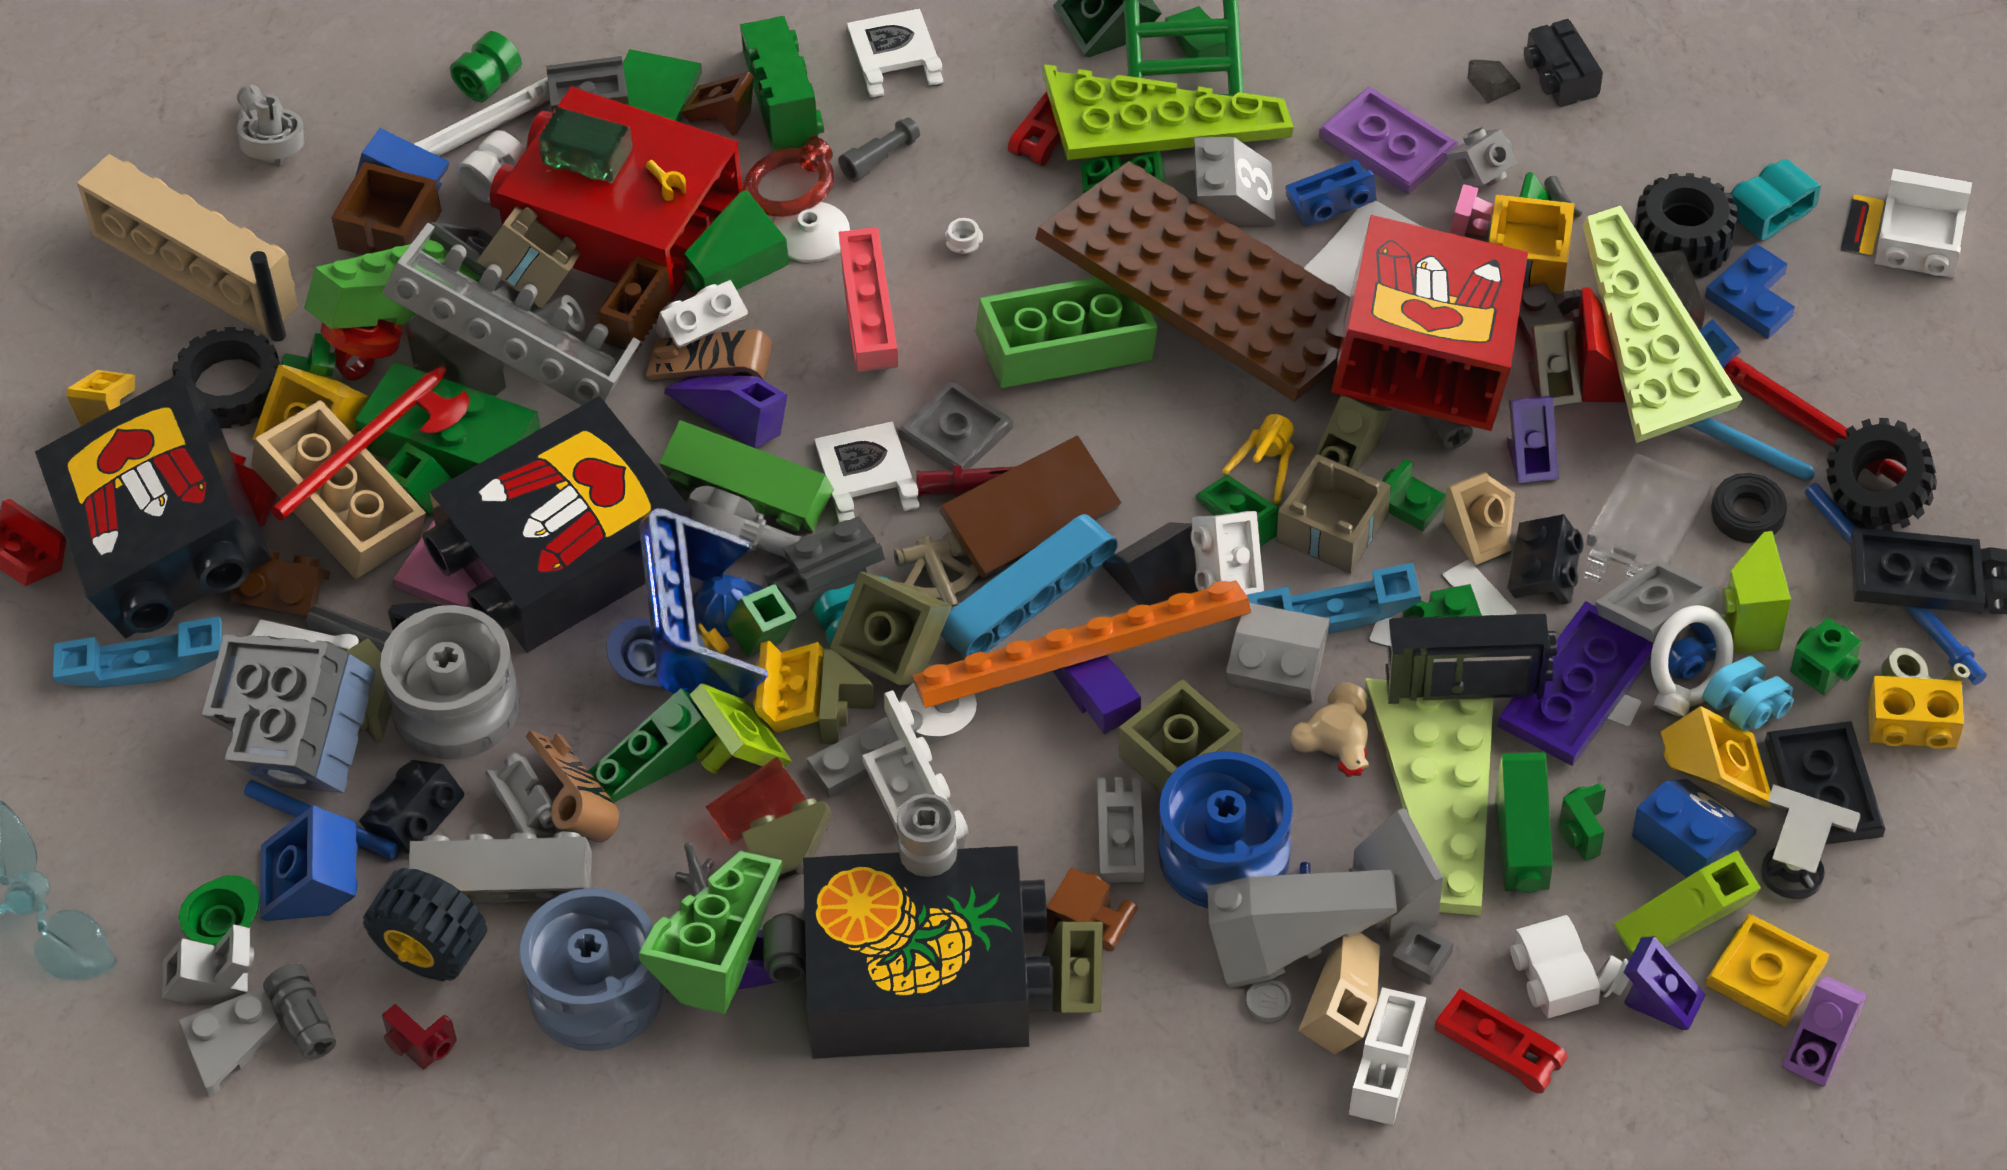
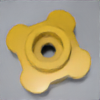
(713, 640)

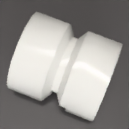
(480, 167)

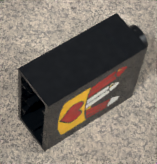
(152, 507)
(551, 523)

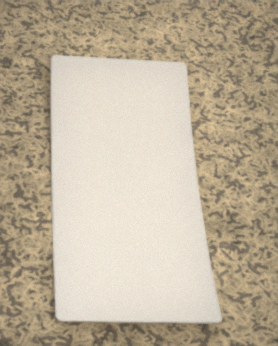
(1339, 258)

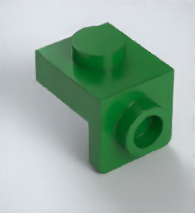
(319, 359)
(1579, 820)

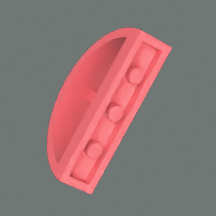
(867, 300)

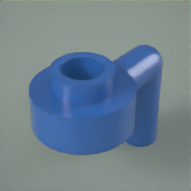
(1689, 655)

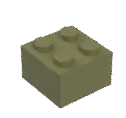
(1174, 731)

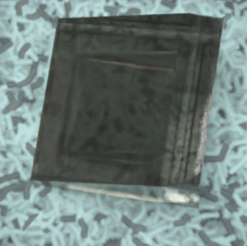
(1491, 79)

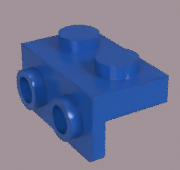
(1331, 192)

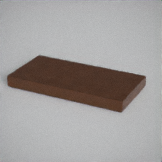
(1028, 505)

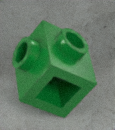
(1826, 655)

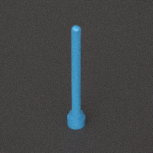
(1755, 448)

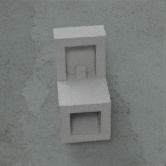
(208, 973)

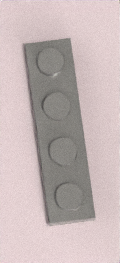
(841, 763)

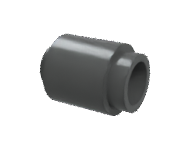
(784, 948)

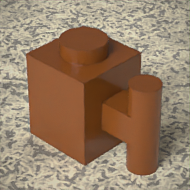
(1087, 899)

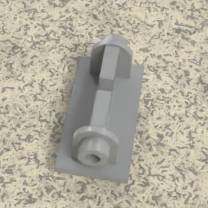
(527, 808)

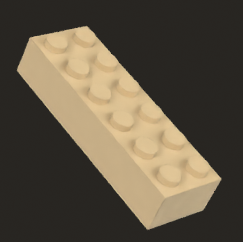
(183, 240)

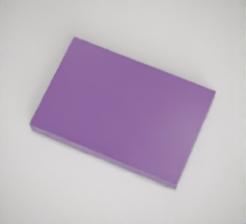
(1388, 140)

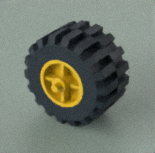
(425, 924)

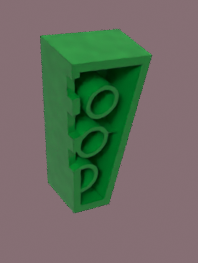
(780, 83)

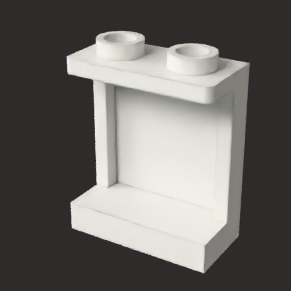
(1923, 223)

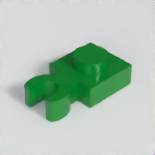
(1447, 603)

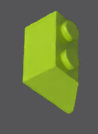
(1757, 599)

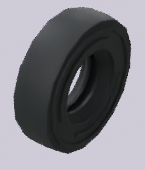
(1754, 487)

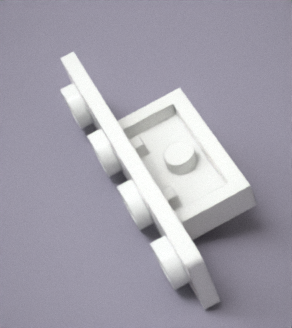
(904, 767)

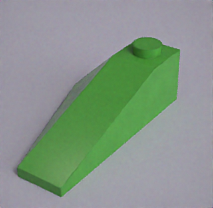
(710, 938)

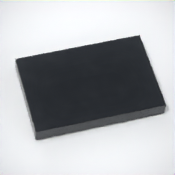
(1828, 767)

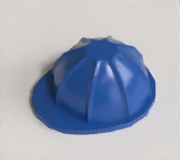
(717, 600)

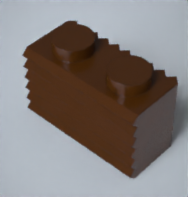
(635, 302)

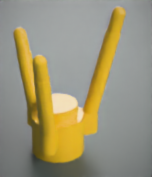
(1270, 441)

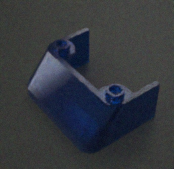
(671, 553)

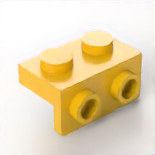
(793, 686)

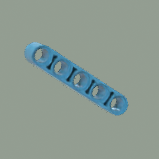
(1028, 586)

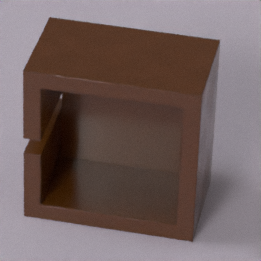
(384, 209)

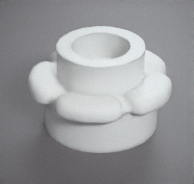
(963, 236)
(1612, 977)

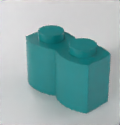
(1775, 198)

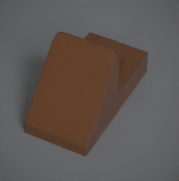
(725, 98)

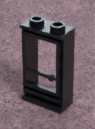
(1421, 640)

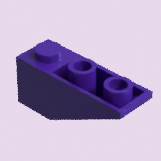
(737, 404)

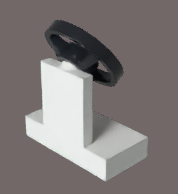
(1803, 840)

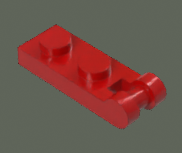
(1041, 124)
(1500, 1040)

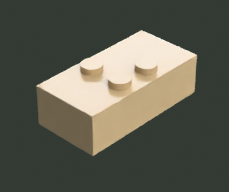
(359, 511)

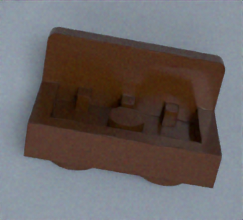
(282, 585)

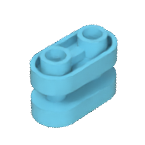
(1751, 697)

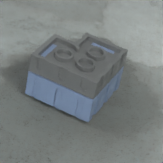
(290, 709)

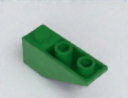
(655, 748)

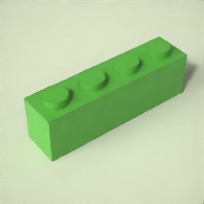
(768, 482)

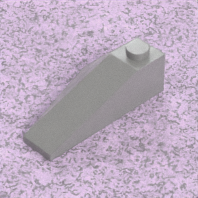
(1280, 918)

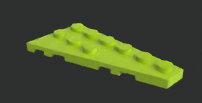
(1152, 115)

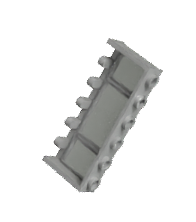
(503, 326)

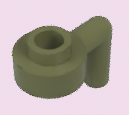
(1909, 664)

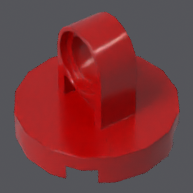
(363, 342)

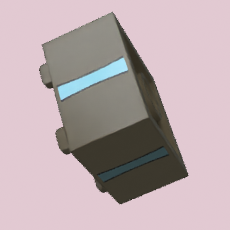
(530, 254)
(1333, 513)

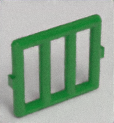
(1229, 25)

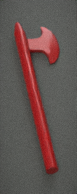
(442, 414)

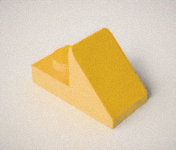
(99, 394)

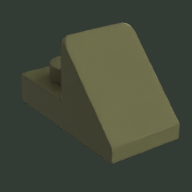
(1556, 362)
(841, 690)
(1077, 964)

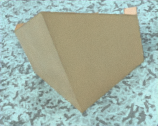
(1480, 517)

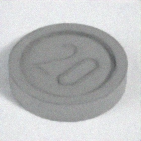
(1268, 1001)

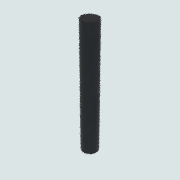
(268, 296)

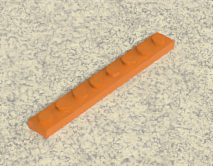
(1082, 643)

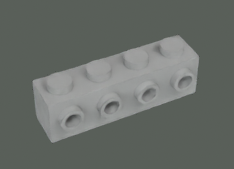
(507, 869)

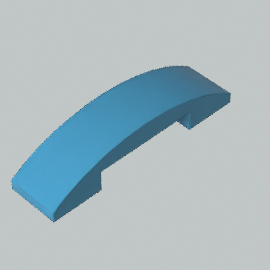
(1354, 604)
(138, 661)

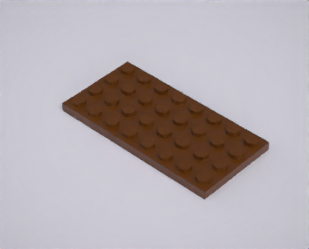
(1204, 278)

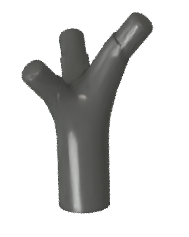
(1558, 193)
(698, 874)

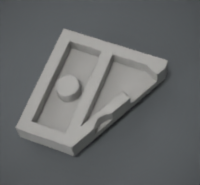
(229, 1035)

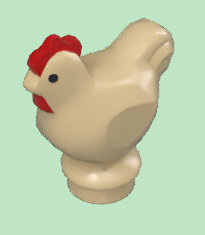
(1337, 729)

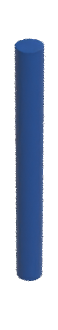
(296, 807)

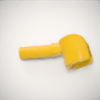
(668, 180)

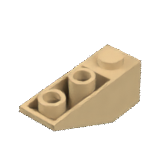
(1344, 994)

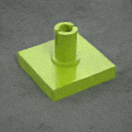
(737, 730)

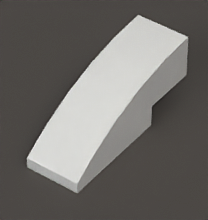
(1387, 1056)

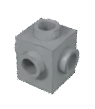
(1482, 157)

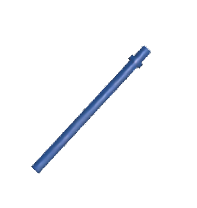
(1924, 616)

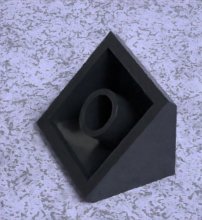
(1156, 565)

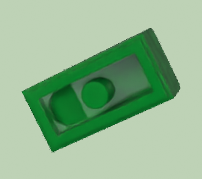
(1199, 45)
(1231, 496)

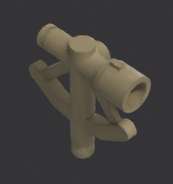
(930, 556)

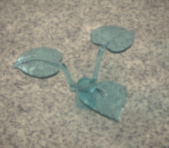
(72, 940)

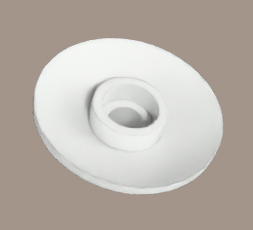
(813, 233)

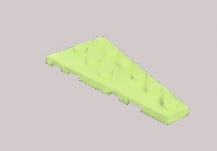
(1658, 350)
(1442, 778)

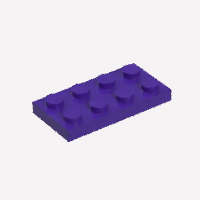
(1590, 677)

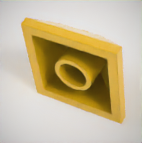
(298, 389)
(1717, 755)

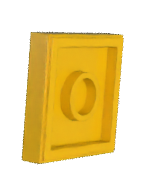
(1767, 970)

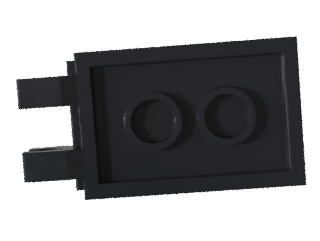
(1928, 571)

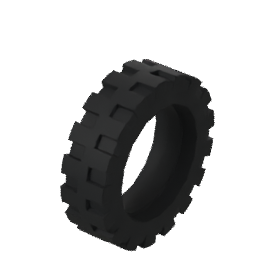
(230, 346)

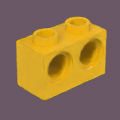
(1916, 707)

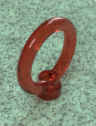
(811, 156)

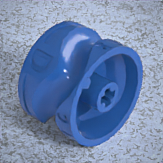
(1223, 822)

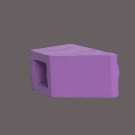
(1824, 1030)

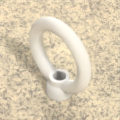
(1673, 697)

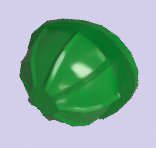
(217, 906)

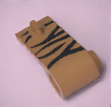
(722, 353)
(582, 802)

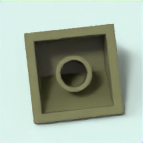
(890, 628)

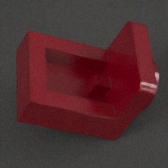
(421, 1045)

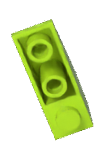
(1691, 903)

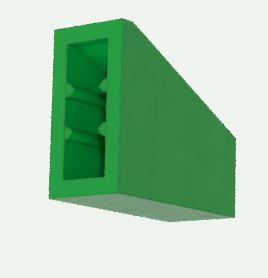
(736, 247)
(1524, 822)

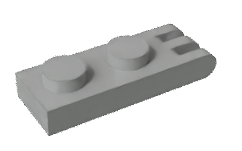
(1120, 831)

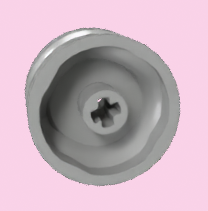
(450, 681)

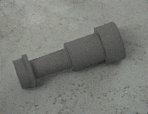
(857, 162)

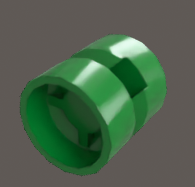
(487, 66)

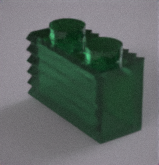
(585, 144)

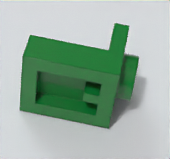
(1411, 498)

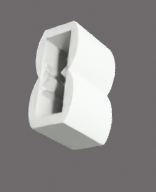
(1556, 967)

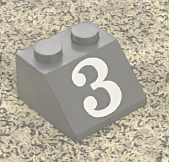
(1233, 181)

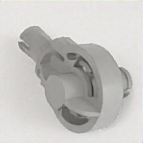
(266, 128)
(737, 518)

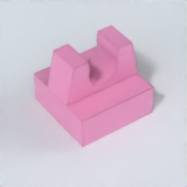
(1471, 213)

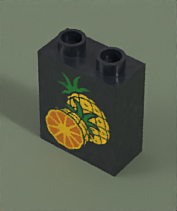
(921, 958)

